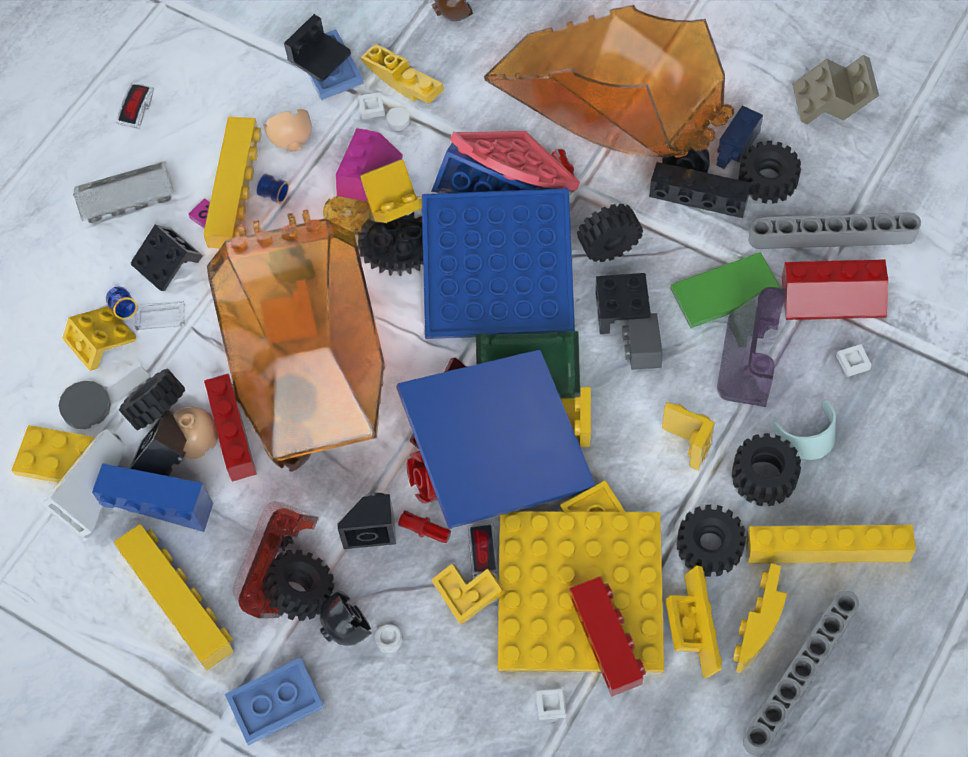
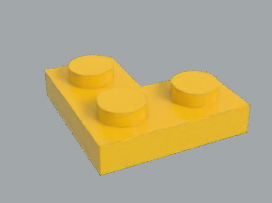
(467, 598)

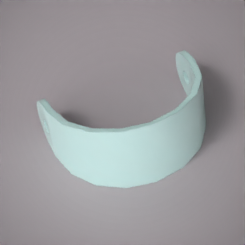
(814, 446)

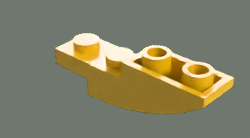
(400, 76)
(762, 622)

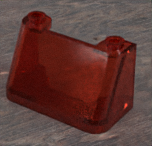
(275, 523)

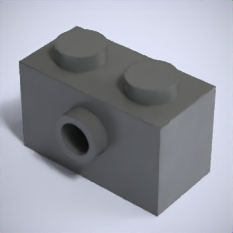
(644, 343)

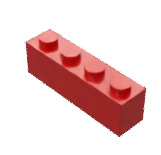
(230, 427)
(606, 636)

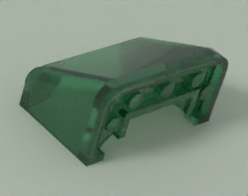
(558, 350)

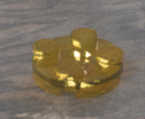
(360, 213)

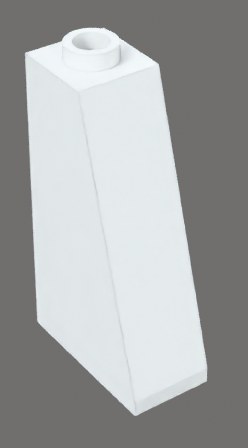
(73, 495)

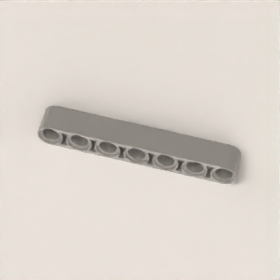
(845, 225)
(797, 684)

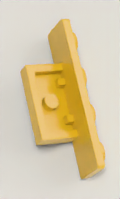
(693, 622)

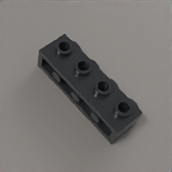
(699, 189)

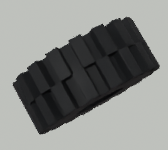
(773, 158)
(609, 232)
(152, 399)
(712, 522)
(305, 572)

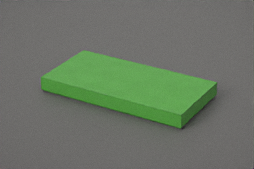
(722, 289)

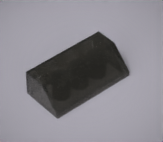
(124, 191)

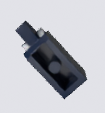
(738, 136)

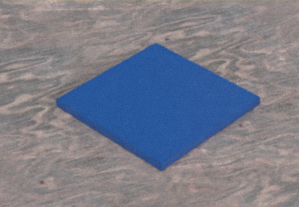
(497, 263)
(494, 438)

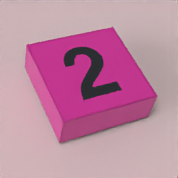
(200, 212)

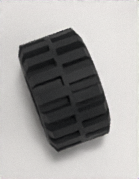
(771, 451)

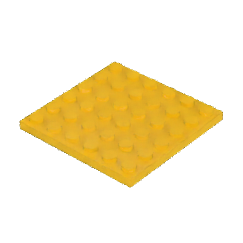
(553, 551)

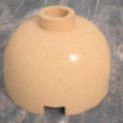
(289, 130)
(198, 429)

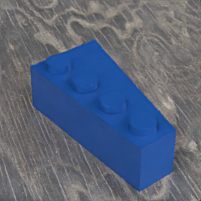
(464, 174)
(154, 496)

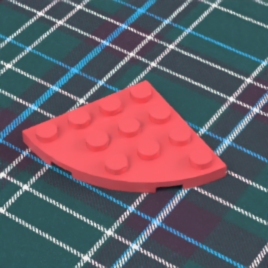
(516, 157)

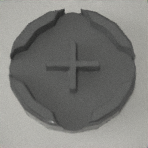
(84, 404)

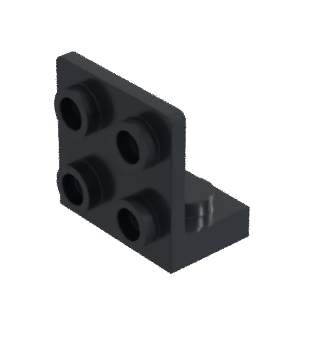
(314, 50)
(163, 256)
(621, 299)

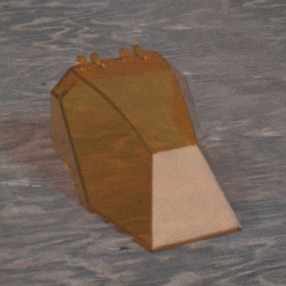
(622, 81)
(299, 335)

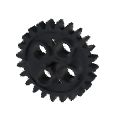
(398, 238)

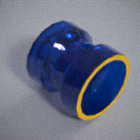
(272, 188)
(121, 302)

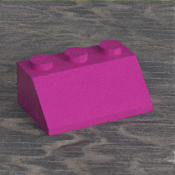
(364, 154)

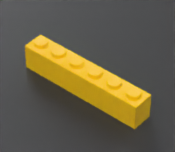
(232, 180)
(830, 544)
(174, 597)

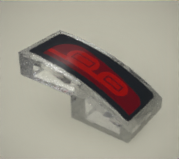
(134, 104)
(482, 549)

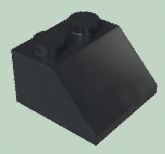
(160, 447)
(369, 523)

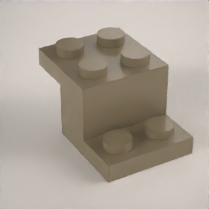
(835, 89)

